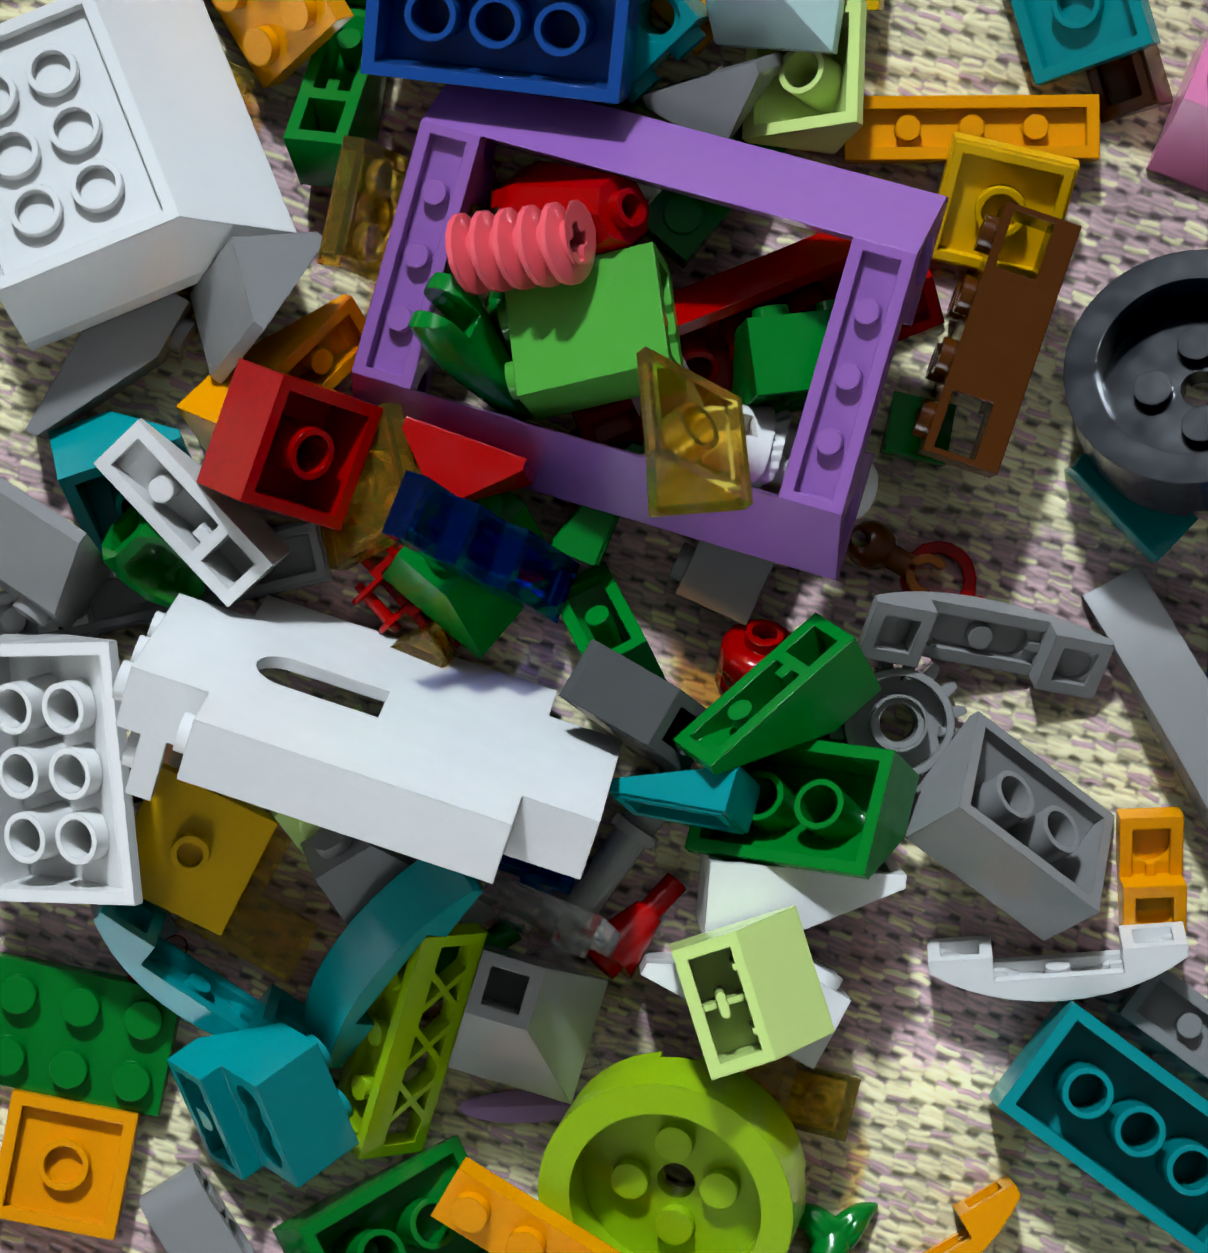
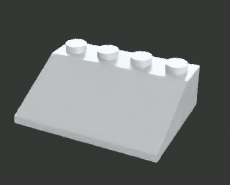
(62, 776)

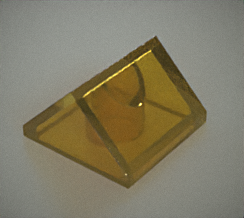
(690, 441)

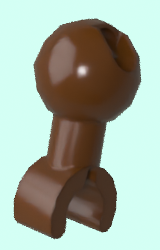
(883, 552)

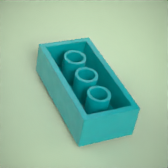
(1114, 1118)

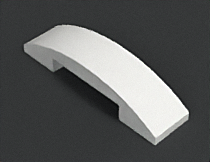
(1143, 954)

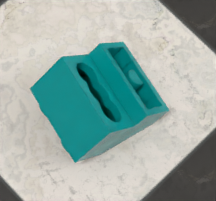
(265, 1101)

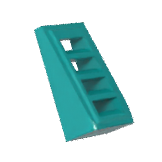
(692, 797)

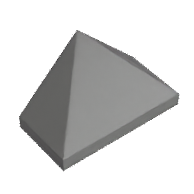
(717, 99)

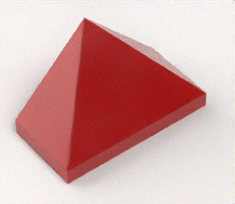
(463, 464)

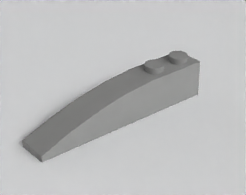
(1159, 673)

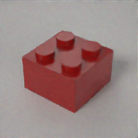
(289, 445)

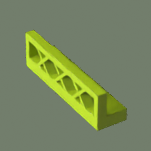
(378, 1065)

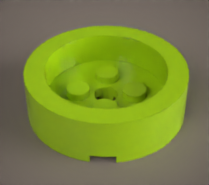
(662, 1111)

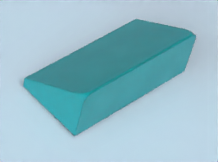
(1147, 529)

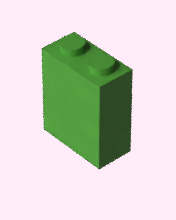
(581, 340)

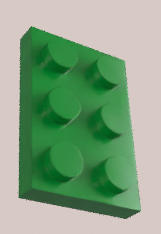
(83, 1035)

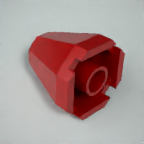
(612, 200)

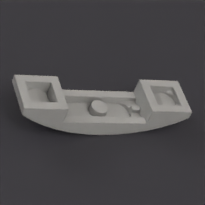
(986, 635)

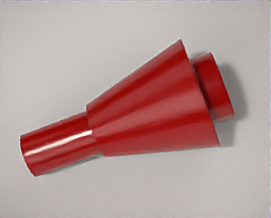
(637, 928)

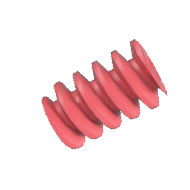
(521, 247)

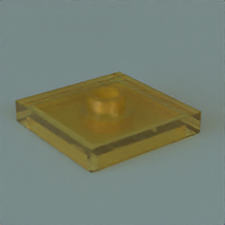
(373, 496)

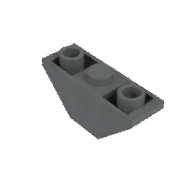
(632, 705)

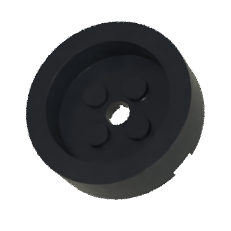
(1130, 379)

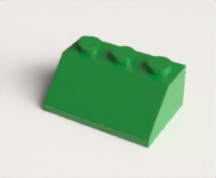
(821, 810)

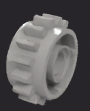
(928, 705)

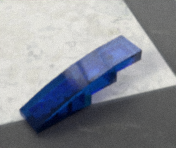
(480, 546)

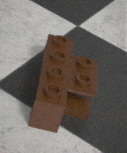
(995, 337)

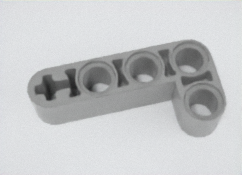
(192, 1215)

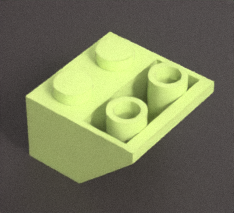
(752, 991)

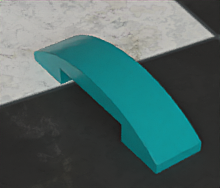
(376, 946)
(184, 982)

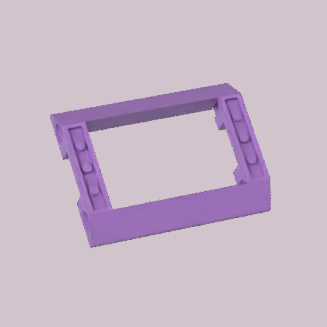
(879, 291)

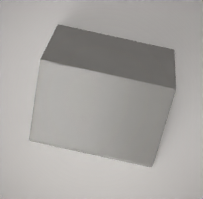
(245, 292)

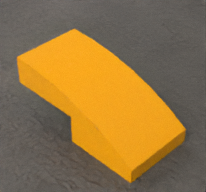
(1150, 865)
(982, 1216)

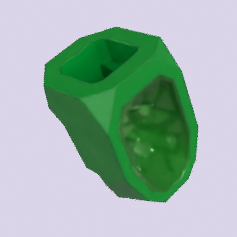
(147, 561)

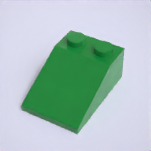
(384, 1211)

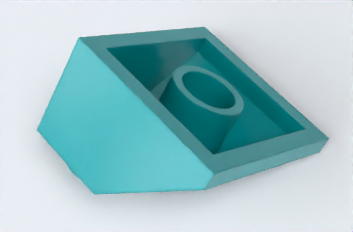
(87, 490)

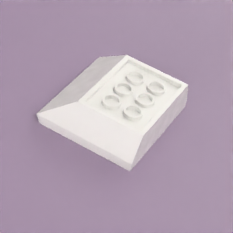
(120, 161)

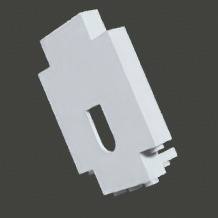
(444, 774)

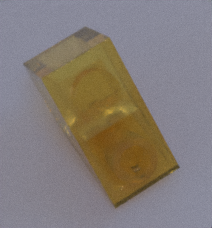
(814, 1099)

